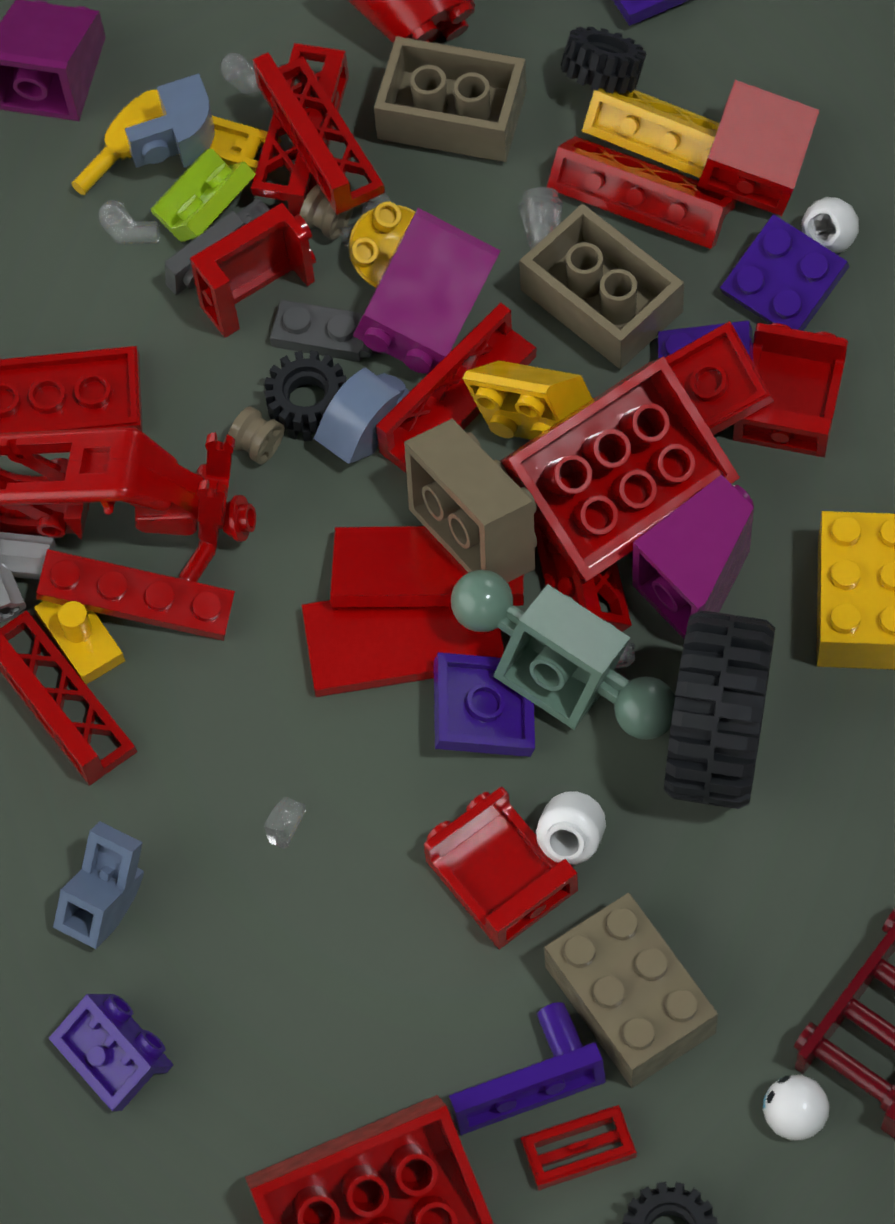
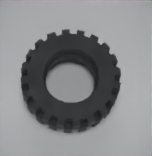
(719, 709)

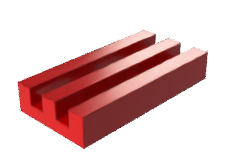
(584, 1166)

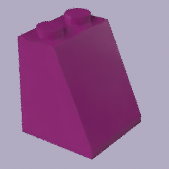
(48, 58)
(426, 292)
(695, 553)

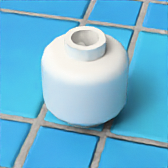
(571, 827)

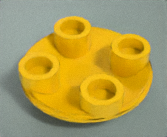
(376, 239)

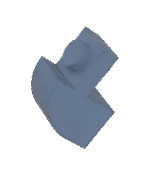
(183, 129)
(354, 412)
(104, 887)

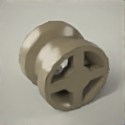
(320, 214)
(256, 434)

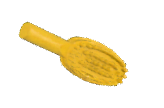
(139, 110)

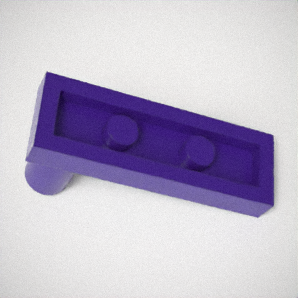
(567, 1073)

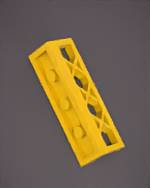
(652, 129)

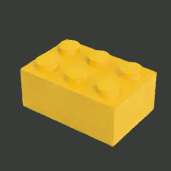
(856, 590)

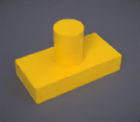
(80, 638)

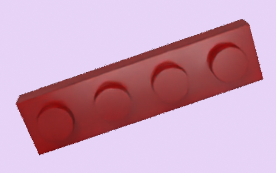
(135, 594)

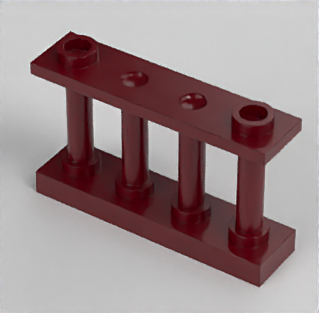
(815, 1039)

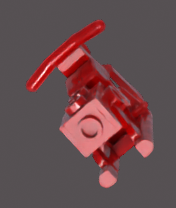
(126, 468)

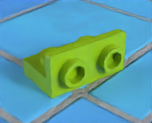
(201, 195)

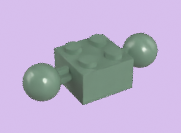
(562, 655)

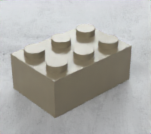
(450, 99)
(601, 286)
(470, 502)
(630, 990)

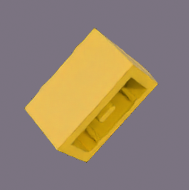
(524, 398)

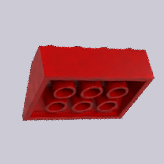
(618, 467)
(383, 1173)

